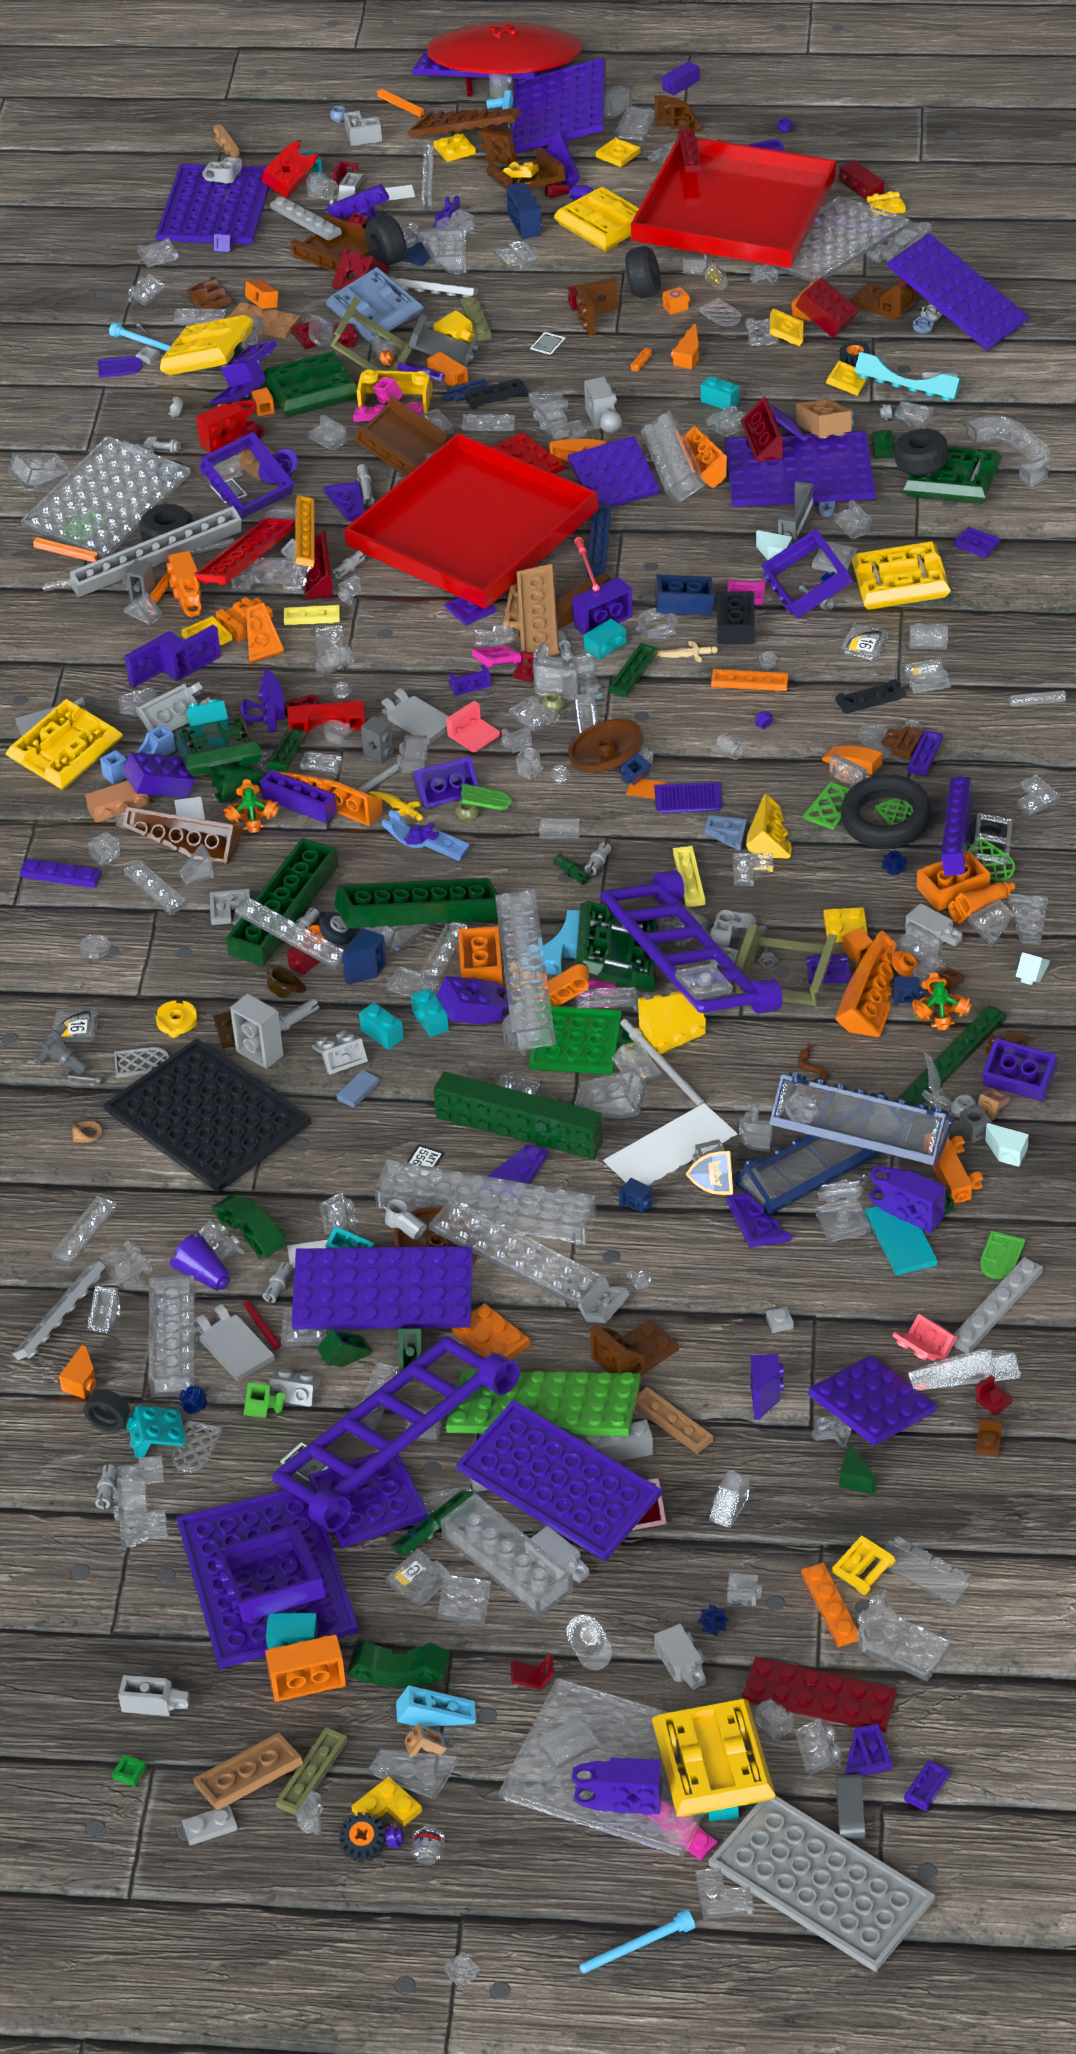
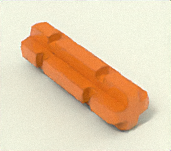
(641, 359)

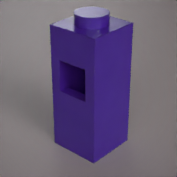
(680, 78)

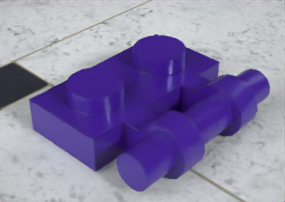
(836, 972)

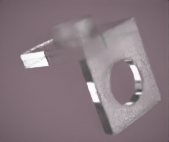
(695, 265)

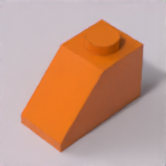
(78, 1375)

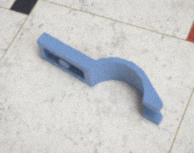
(443, 843)

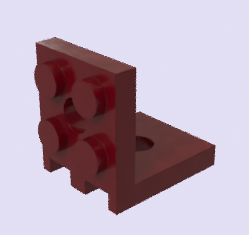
(356, 263)

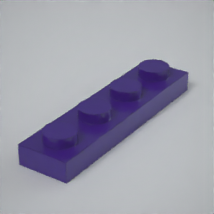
(60, 873)

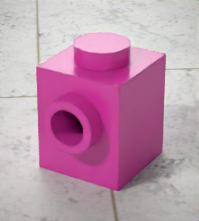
(385, 389)

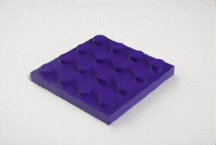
(615, 472)
(872, 1400)
(378, 1504)

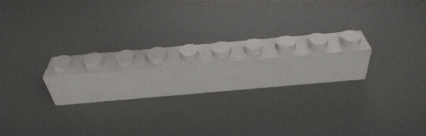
(156, 550)

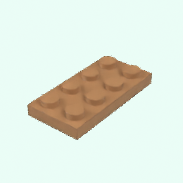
(274, 322)
(248, 1771)

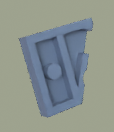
(727, 830)

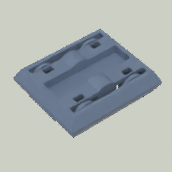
(380, 301)

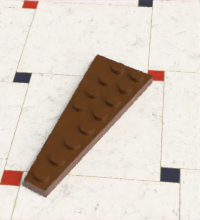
(470, 119)

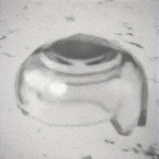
(337, 732)

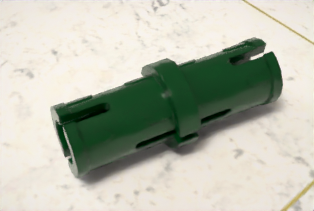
(571, 869)

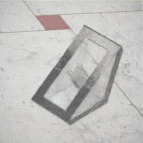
(144, 609)
(585, 711)
(197, 868)
(104, 1309)

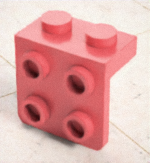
(469, 729)
(927, 1339)

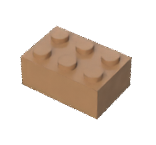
(823, 418)

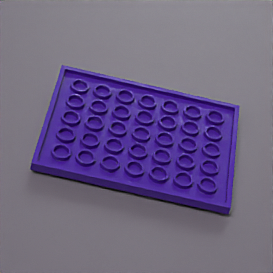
(207, 208)
(234, 1522)

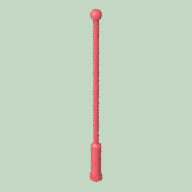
(581, 548)

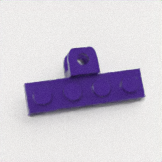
(359, 203)

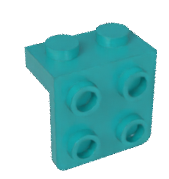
(154, 1426)

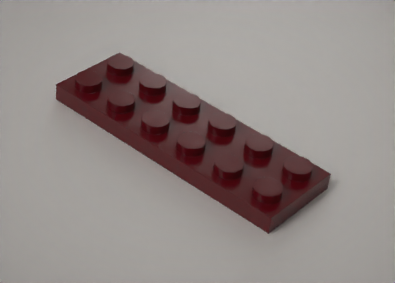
(820, 1694)

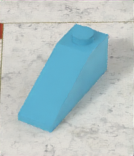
(433, 1708)

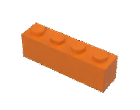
(708, 457)

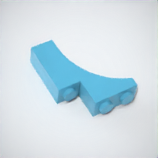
(562, 945)

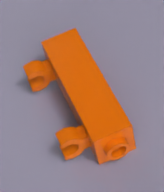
(952, 1174)

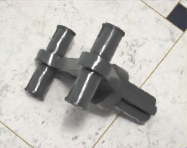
(56, 1049)

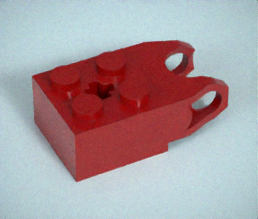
(288, 170)
(222, 424)

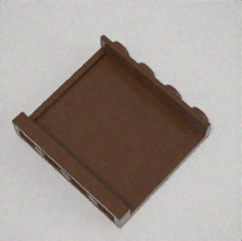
(549, 172)
(329, 253)
(400, 437)

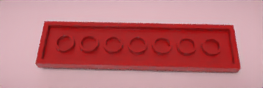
(245, 551)

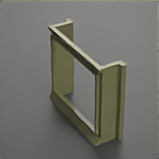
(351, 312)
(749, 949)

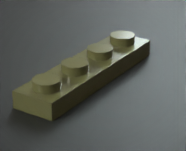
(473, 312)
(312, 1770)

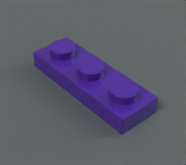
(925, 753)

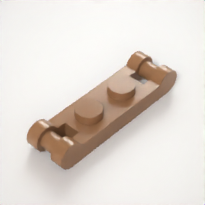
(226, 141)
(512, 609)

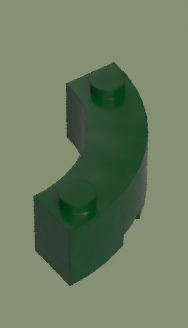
(258, 1228)
(387, 1668)

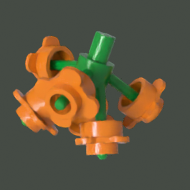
(262, 808)
(947, 1003)

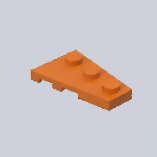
(262, 636)

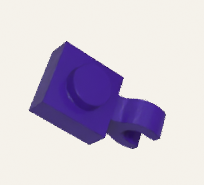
(418, 834)

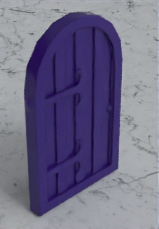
(119, 366)

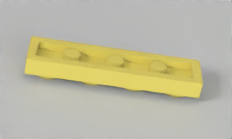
(687, 867)

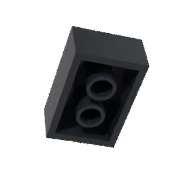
(735, 617)

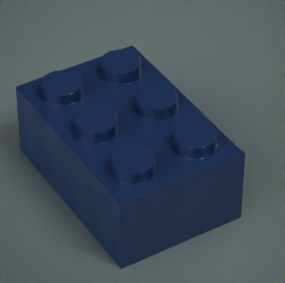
(523, 210)
(684, 594)

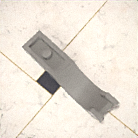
(348, 186)

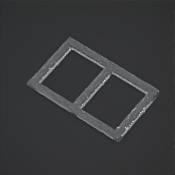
(1007, 840)

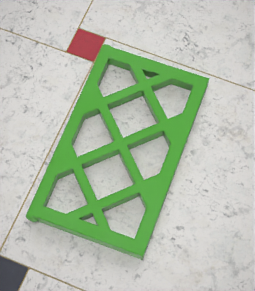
(821, 819)

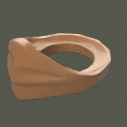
(79, 1137)

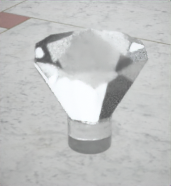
(640, 1279)

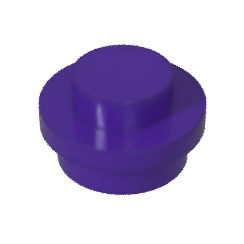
(784, 125)
(764, 719)
(394, 1836)

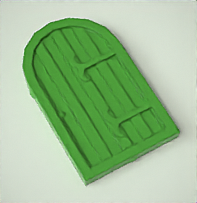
(485, 797)
(1001, 1255)

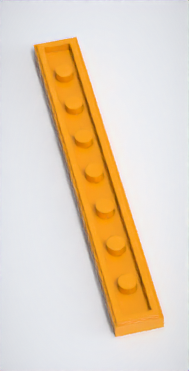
(304, 531)

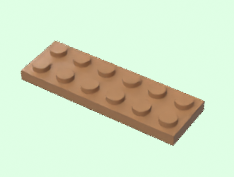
(538, 609)

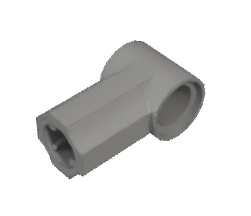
(399, 1217)

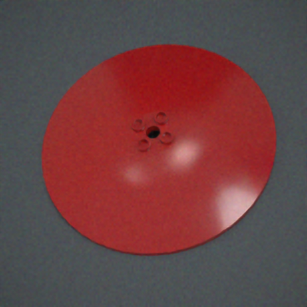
(504, 48)

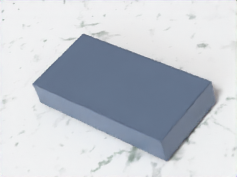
(358, 1088)

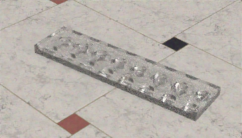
(514, 1252)

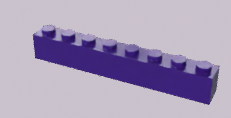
(957, 826)

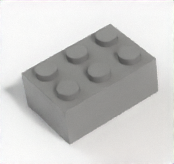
(257, 1031)

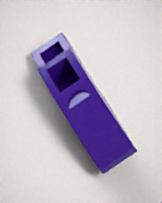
(272, 700)

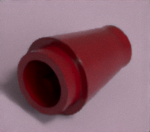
(555, 190)

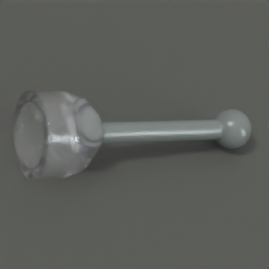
(829, 601)

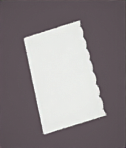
(669, 1146)

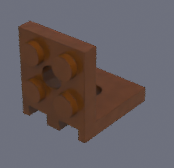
(498, 144)
(589, 304)

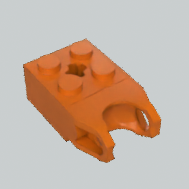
(183, 583)

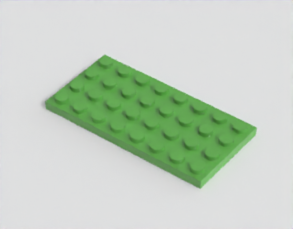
(570, 1400)

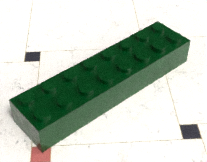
(287, 894)
(416, 902)
(518, 1115)

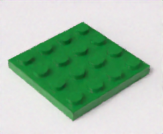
(583, 1041)

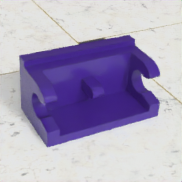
(448, 209)
(470, 682)

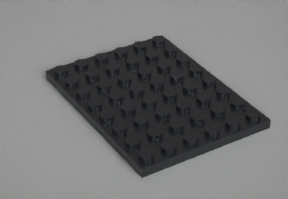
(207, 1114)

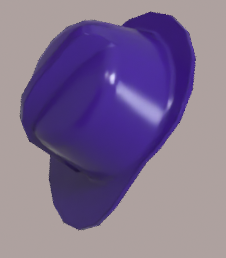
(286, 459)

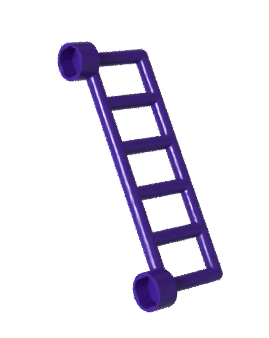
(668, 889)
(330, 1506)

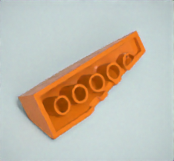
(349, 800)
(867, 995)

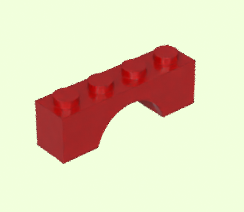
(309, 716)

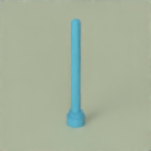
(117, 331)
(681, 1922)

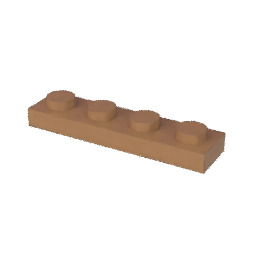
(673, 1420)

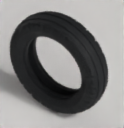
(890, 835)

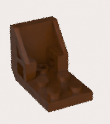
(886, 302)
(632, 1353)

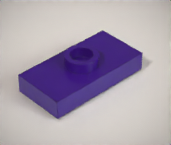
(927, 1785)

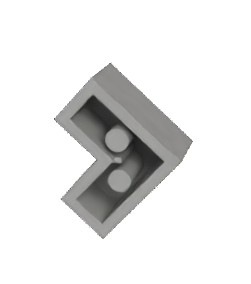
(361, 130)

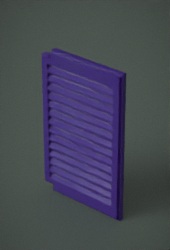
(787, 421)
(688, 797)

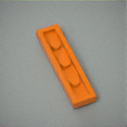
(749, 680)
(830, 1604)

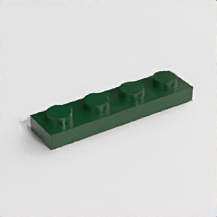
(633, 670)
(287, 750)
(426, 1528)

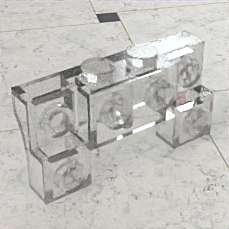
(900, 242)
(551, 417)
(272, 570)
(132, 1508)

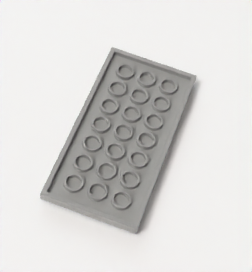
(822, 1881)

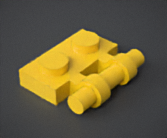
(888, 202)

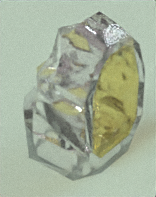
(716, 277)

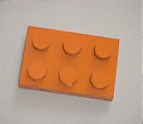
(492, 1334)

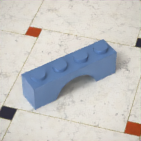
(156, 742)

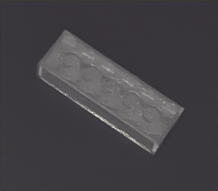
(673, 457)
(172, 1335)
(507, 1555)

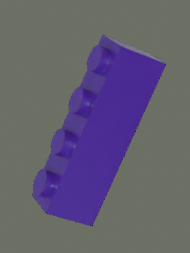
(298, 796)

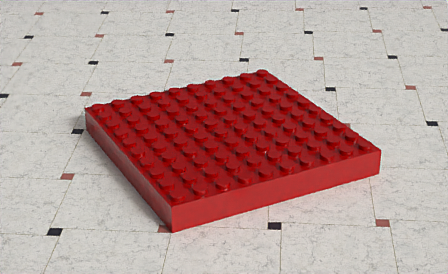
(740, 205)
(471, 520)

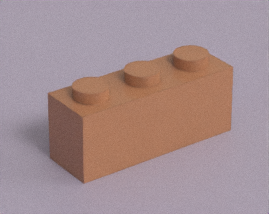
(114, 800)

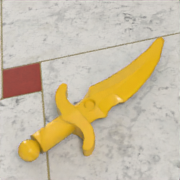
(395, 802)

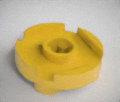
(178, 1026)

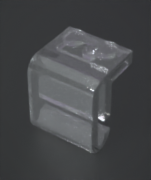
(553, 676)

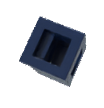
(635, 769)
(907, 990)
(636, 1195)

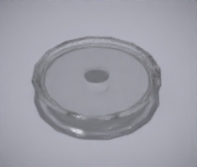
(94, 946)

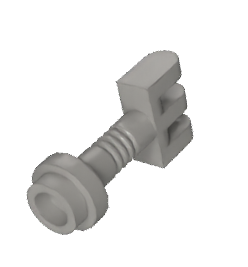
(153, 442)

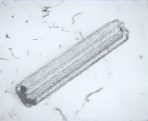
(1037, 698)

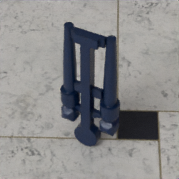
(456, 396)

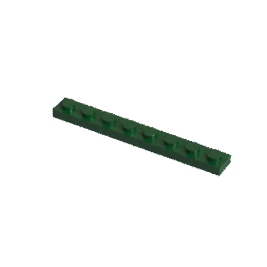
(956, 1053)

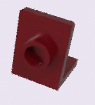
(341, 171)
(531, 1675)

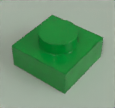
(129, 1770)

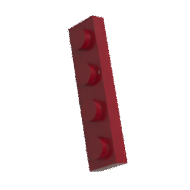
(689, 150)

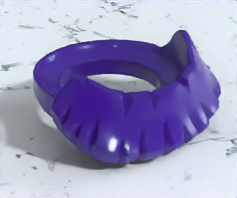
(247, 704)

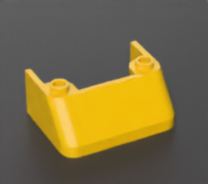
(409, 382)

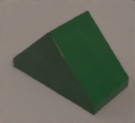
(856, 1474)

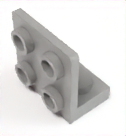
(341, 1051)

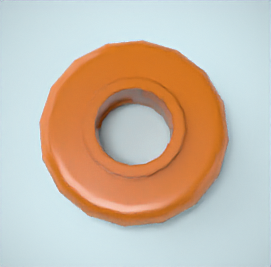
(900, 966)

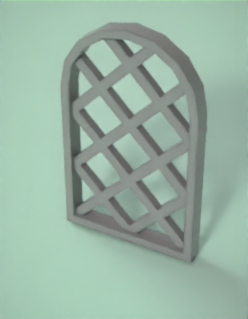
(142, 1051)

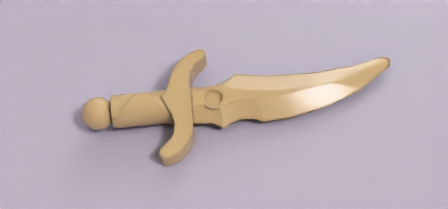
(695, 650)

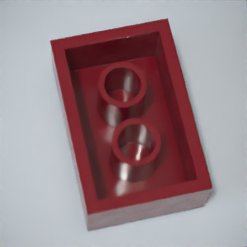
(827, 307)

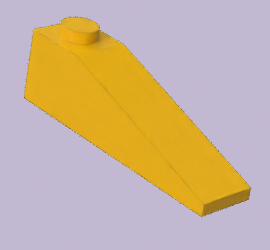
(767, 831)

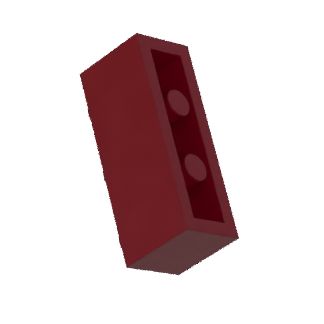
(860, 179)

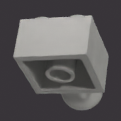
(600, 405)

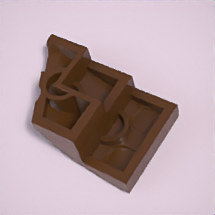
(674, 113)
(208, 295)

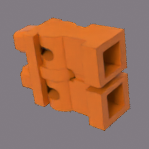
(236, 618)

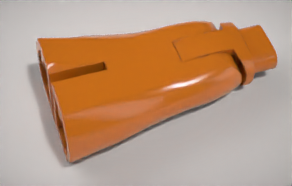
(973, 901)

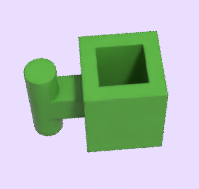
(259, 1400)

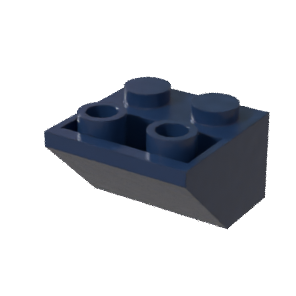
(364, 957)

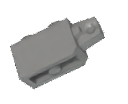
(935, 924)
(562, 1551)
(680, 1656)
(150, 1696)

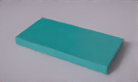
(901, 1242)

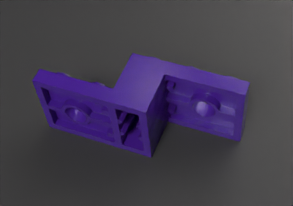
(244, 373)
(173, 656)

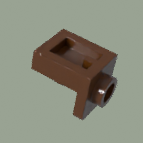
(952, 977)
(989, 1437)

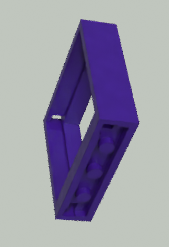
(267, 461)
(795, 553)
(260, 1548)

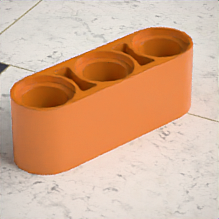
(568, 984)

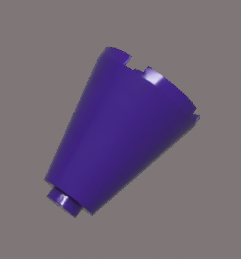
(199, 1259)

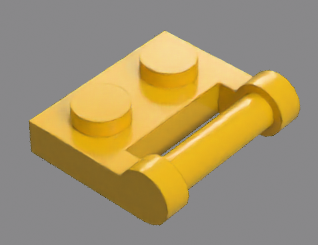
(519, 171)
(858, 1559)

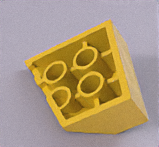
(669, 1021)

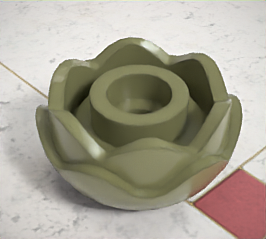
(553, 701)
(466, 812)

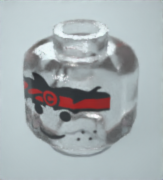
(428, 1845)

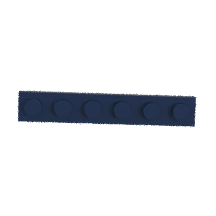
(599, 540)

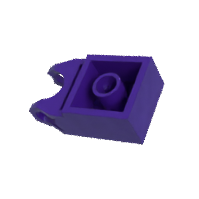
(472, 1000)
(909, 1197)
(621, 1785)

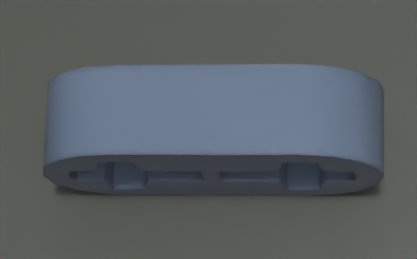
(826, 513)

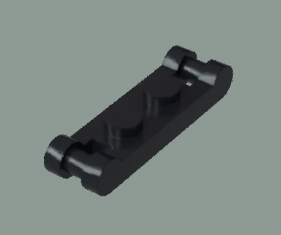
(495, 392)
(870, 697)

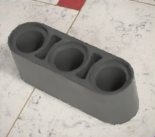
(850, 1806)

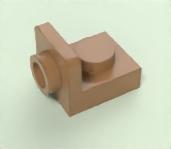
(991, 1101)
(426, 1738)

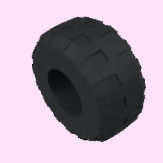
(385, 239)
(642, 271)
(921, 452)
(162, 520)

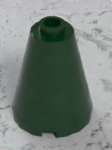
(229, 778)

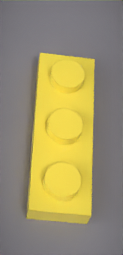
(311, 615)

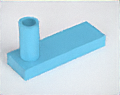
(504, 103)

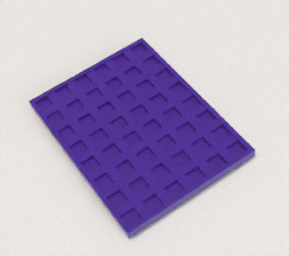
(559, 101)
(834, 465)

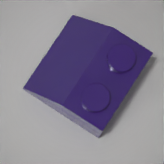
(765, 1382)

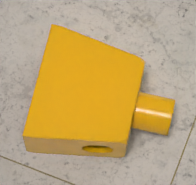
(455, 326)

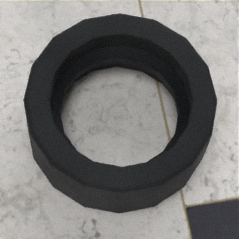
(999, 828)
(110, 1401)

